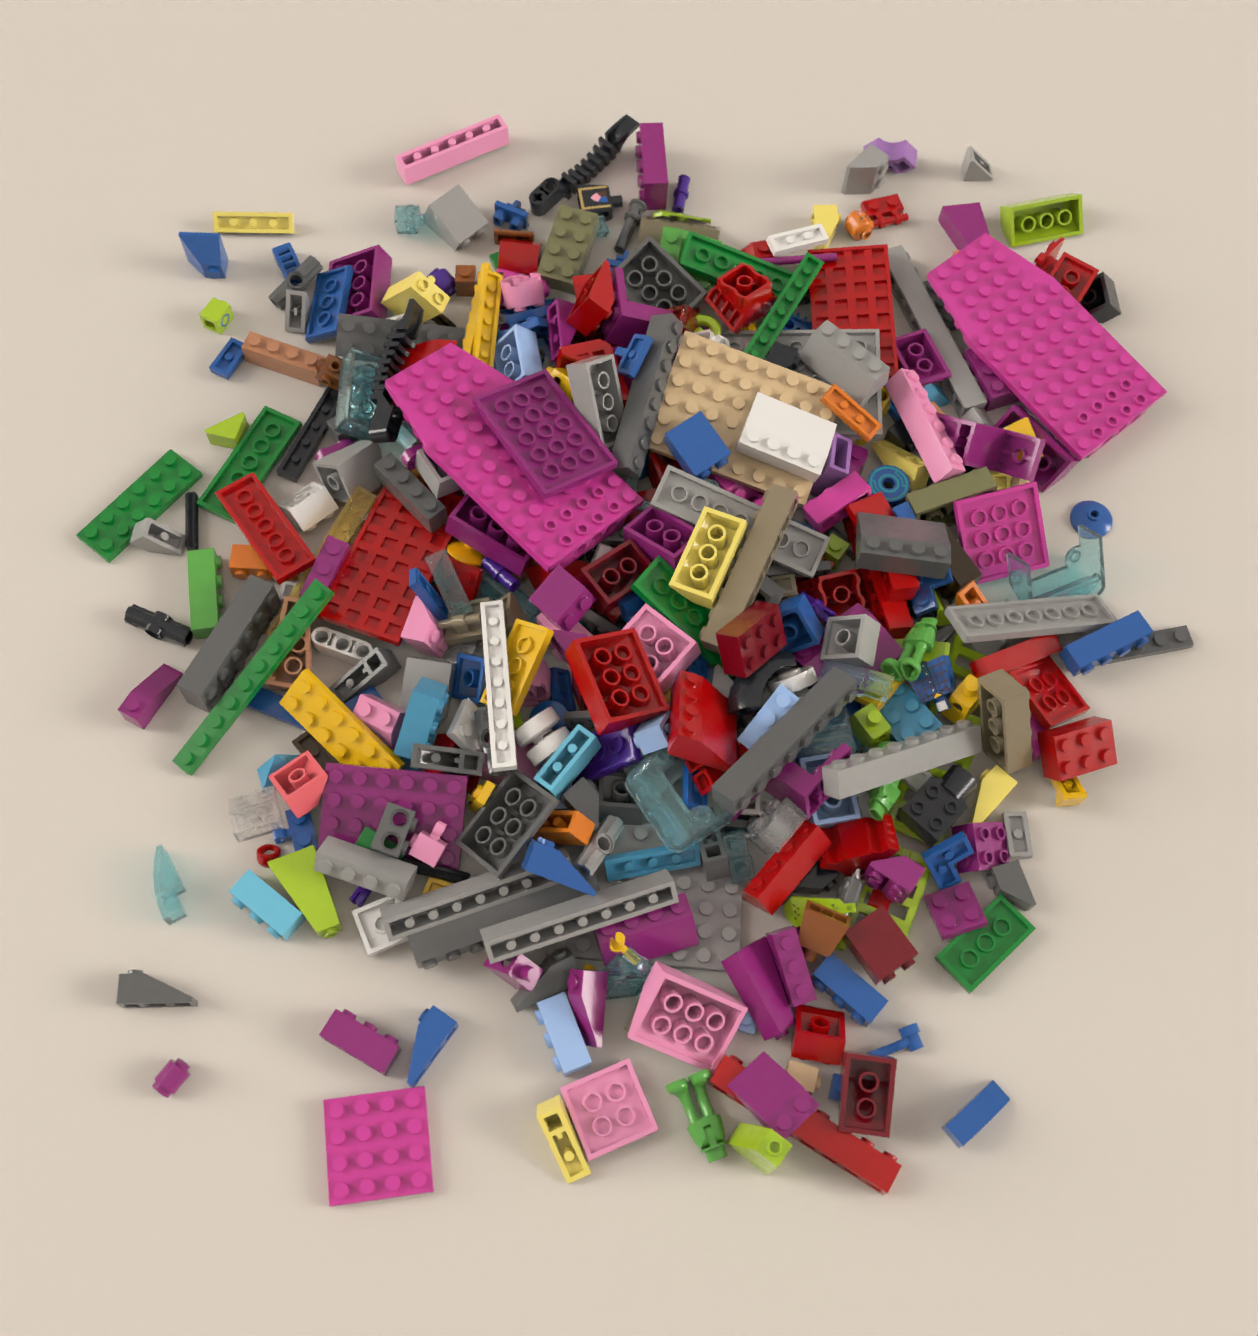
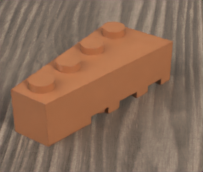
(296, 660)

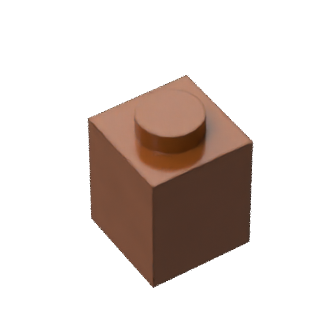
(465, 280)

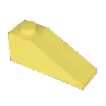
(829, 218)
(904, 460)
(990, 792)
(562, 1138)

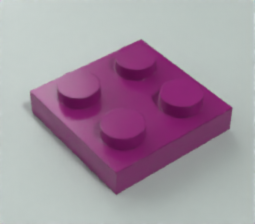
(955, 910)

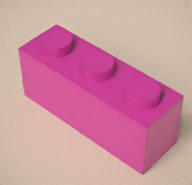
(830, 505)

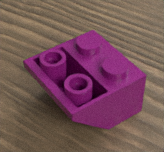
(894, 877)

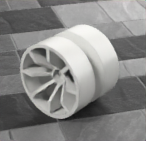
(795, 680)
(540, 733)

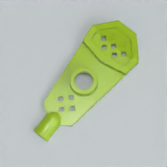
(679, 216)
(800, 902)

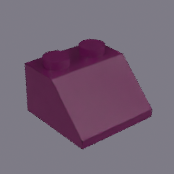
(562, 599)

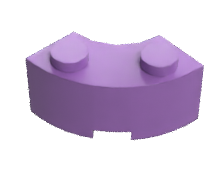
(901, 155)

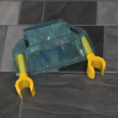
(625, 971)

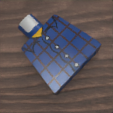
(935, 682)

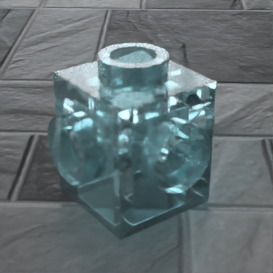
(408, 219)

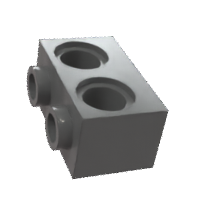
(389, 829)

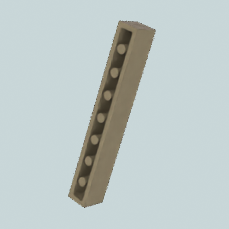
(752, 561)

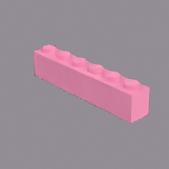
(452, 149)
(924, 426)

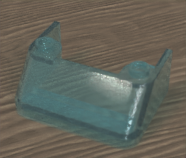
(1079, 576)
(665, 808)

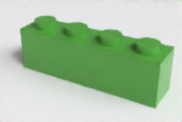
(204, 591)

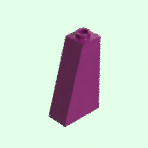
(963, 223)
(760, 988)

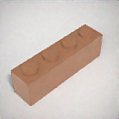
(281, 358)

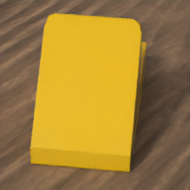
(1068, 792)

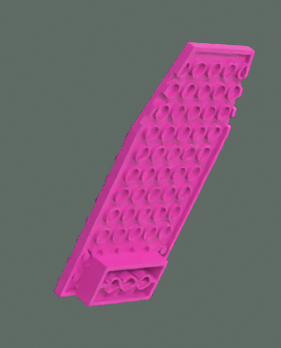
(1044, 345)
(439, 407)

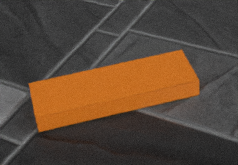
(850, 412)

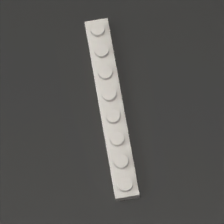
(498, 686)

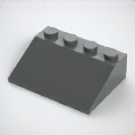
(658, 279)
(902, 545)
(506, 822)

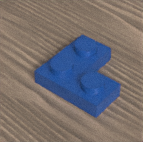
(925, 599)
(942, 858)

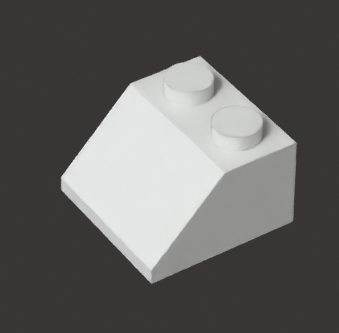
(309, 506)

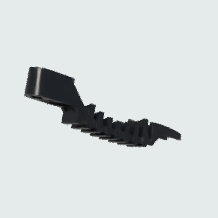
(551, 190)
(387, 416)

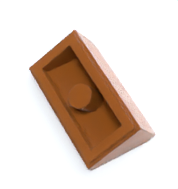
(499, 234)

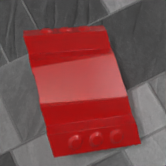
(741, 297)
(837, 590)
(858, 844)

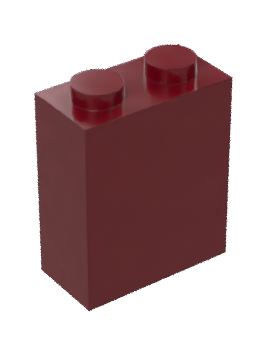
(880, 946)

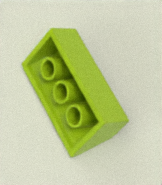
(1042, 219)

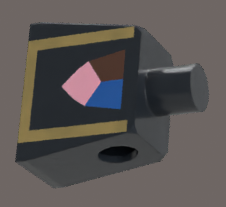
(598, 200)

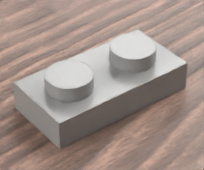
(1017, 835)

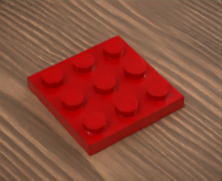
(1051, 693)

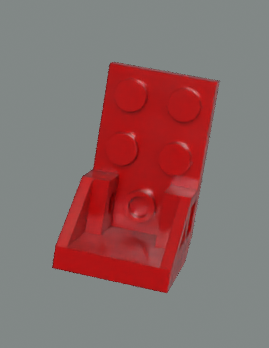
(584, 350)

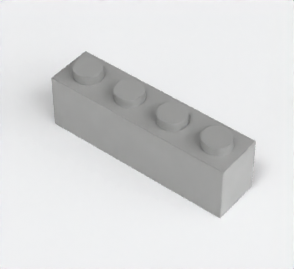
(365, 868)

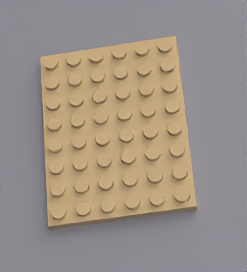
(723, 387)

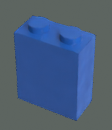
(697, 446)

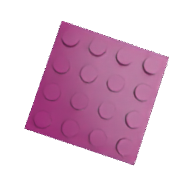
(1001, 524)
(377, 1146)

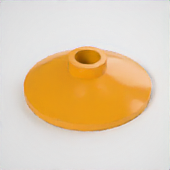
(465, 553)

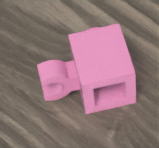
(429, 846)

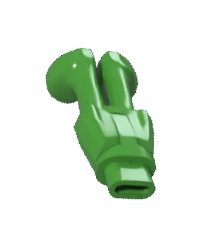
(917, 642)
(882, 797)
(705, 1131)

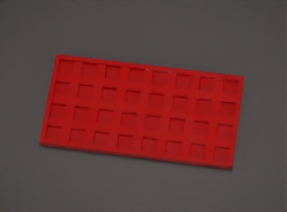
(857, 295)
(374, 577)

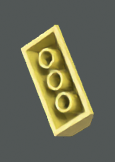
(708, 557)

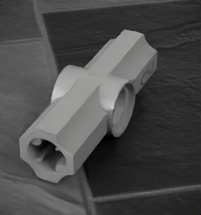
(599, 846)

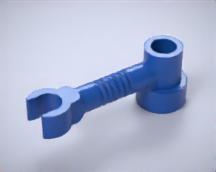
(910, 1040)

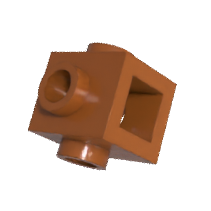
(329, 371)

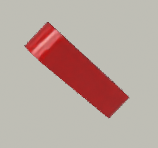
(1017, 655)

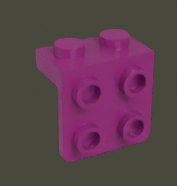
(988, 844)

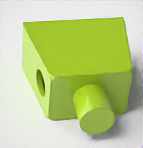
(869, 726)

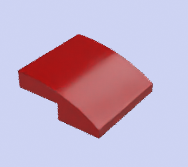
(872, 504)

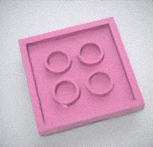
(609, 1109)

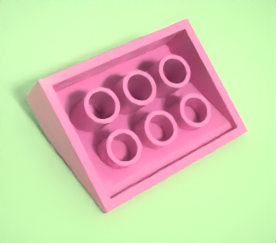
(664, 644)
(686, 1017)

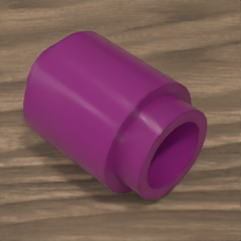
(171, 1077)

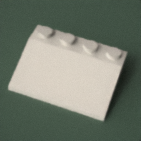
(786, 437)

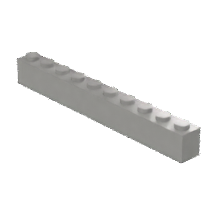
(921, 314)

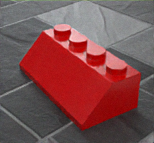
(786, 868)

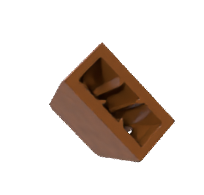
(821, 930)

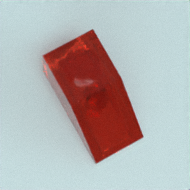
(686, 316)

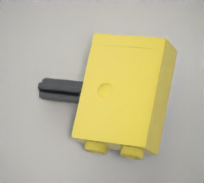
(425, 293)

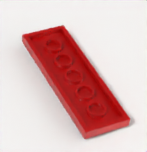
(266, 528)

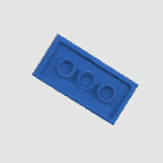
(328, 300)

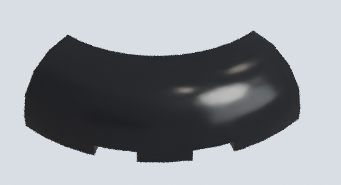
(747, 693)

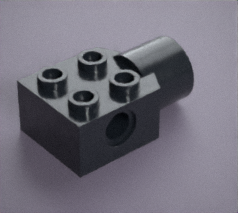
(938, 804)

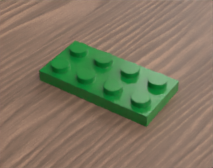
(979, 952)

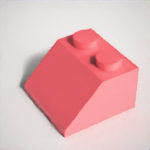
(300, 783)

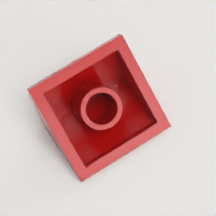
(519, 255)

